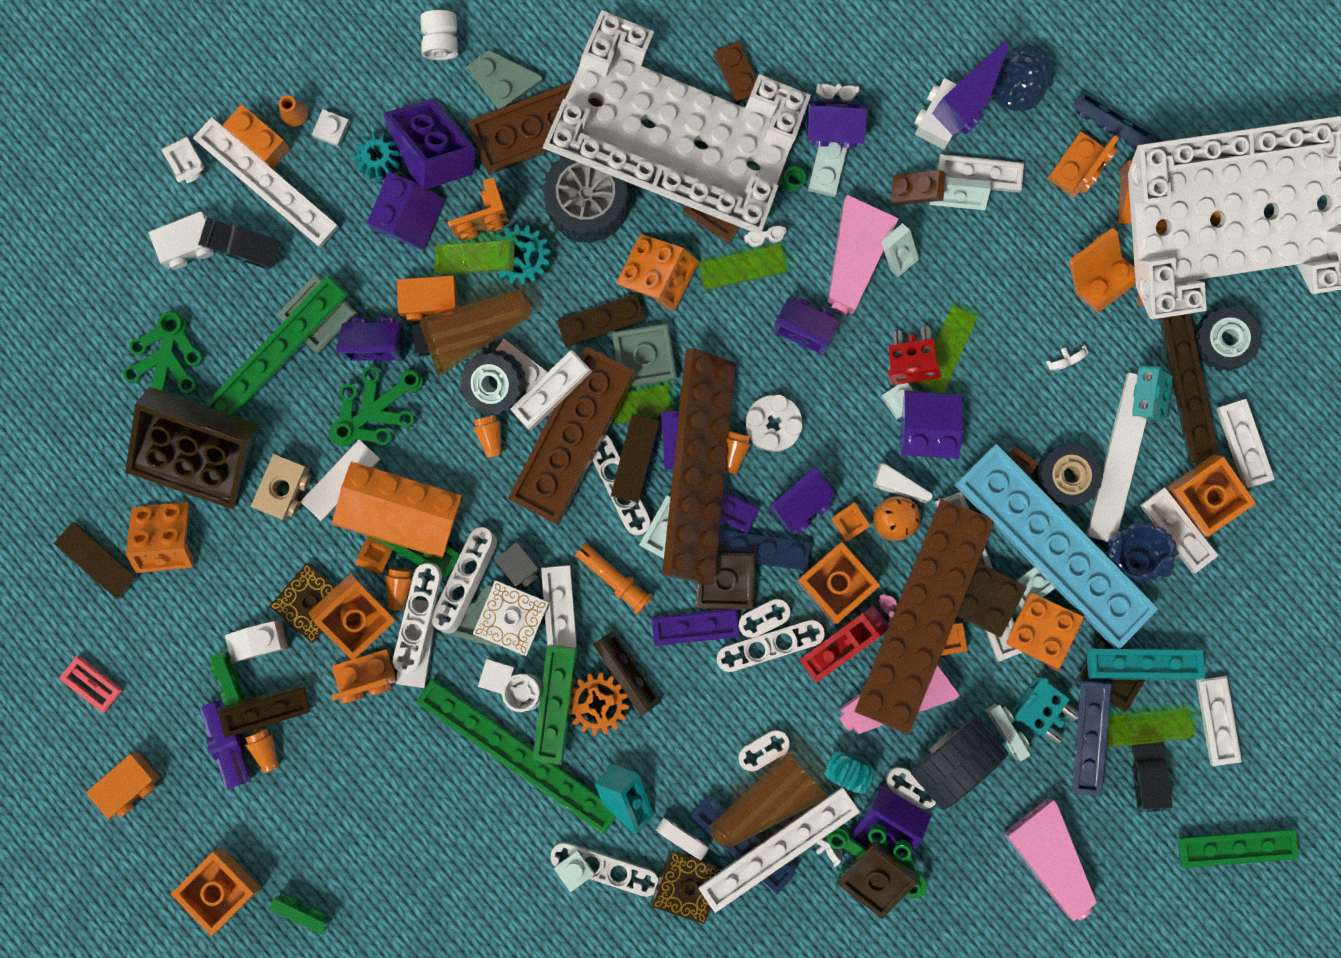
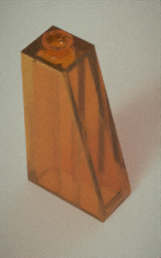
(467, 329)
(770, 799)

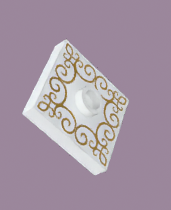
(510, 618)

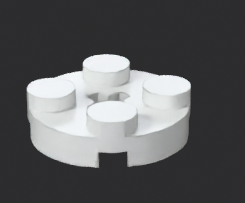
(777, 407)

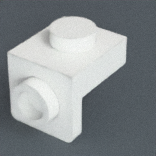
(184, 160)

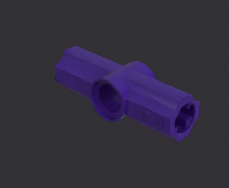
(226, 751)

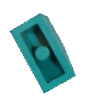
(625, 797)

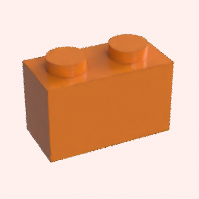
(256, 136)
(426, 296)
(124, 785)

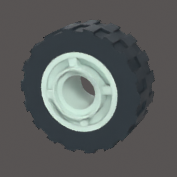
(1245, 338)
(478, 389)

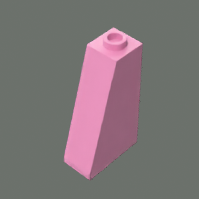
(856, 252)
(938, 693)
(1050, 854)

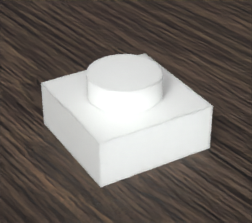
(330, 128)

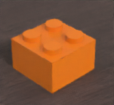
(1211, 495)
(838, 583)
(351, 616)
(216, 891)

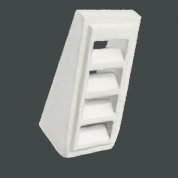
(894, 482)

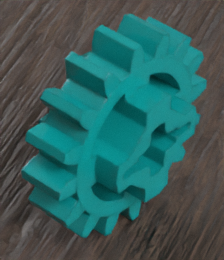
(530, 251)

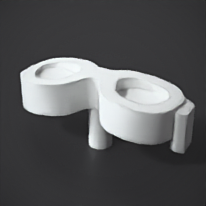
(845, 93)
(774, 235)
(1068, 361)
(834, 854)

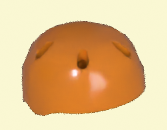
(902, 516)

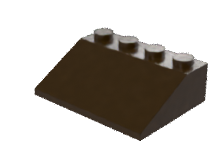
(190, 447)

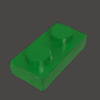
(223, 670)
(311, 918)

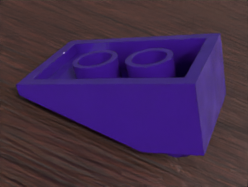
(963, 105)
(430, 144)

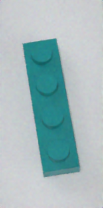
(1145, 664)

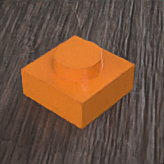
(850, 522)
(373, 556)
(956, 642)

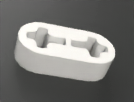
(768, 624)
(766, 757)
(907, 793)
(682, 838)

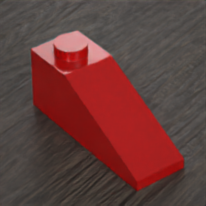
(844, 644)

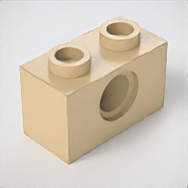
(267, 495)

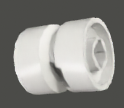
(439, 30)
(522, 692)

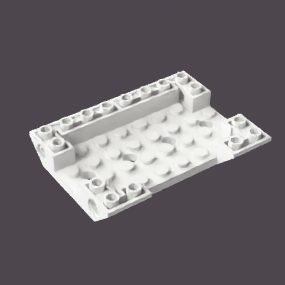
(666, 156)
(1238, 178)

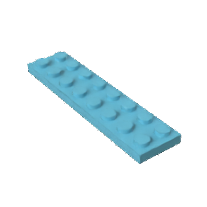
(1056, 547)

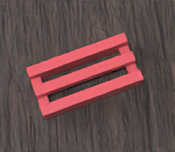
(110, 698)

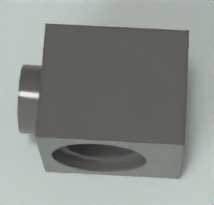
(518, 565)

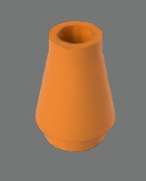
(292, 111)
(489, 434)
(736, 450)
(398, 587)
(262, 747)

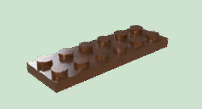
(518, 130)
(572, 438)

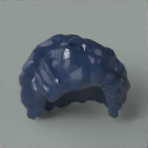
(1023, 78)
(1145, 548)

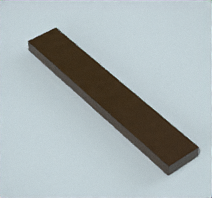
(1189, 387)

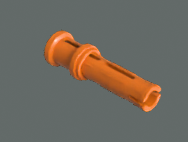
(624, 587)

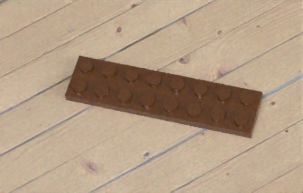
(699, 468)
(924, 617)

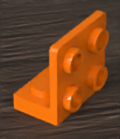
(1082, 164)
(491, 218)
(658, 271)
(1101, 272)
(159, 538)
(1045, 631)
(364, 674)

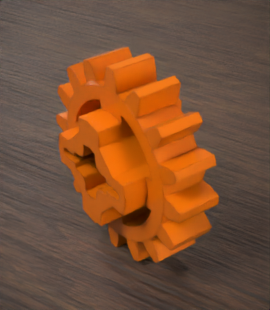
(612, 699)

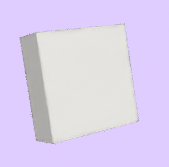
(495, 675)

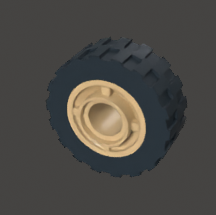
(1085, 470)

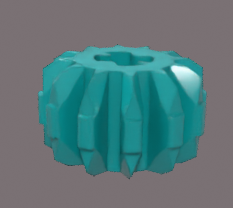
(372, 147)
(849, 772)

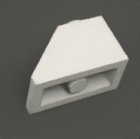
(256, 641)

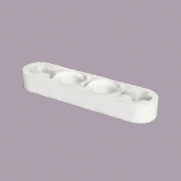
(609, 449)
(468, 581)
(422, 619)
(769, 643)
(606, 864)

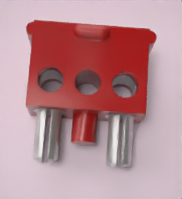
(913, 360)

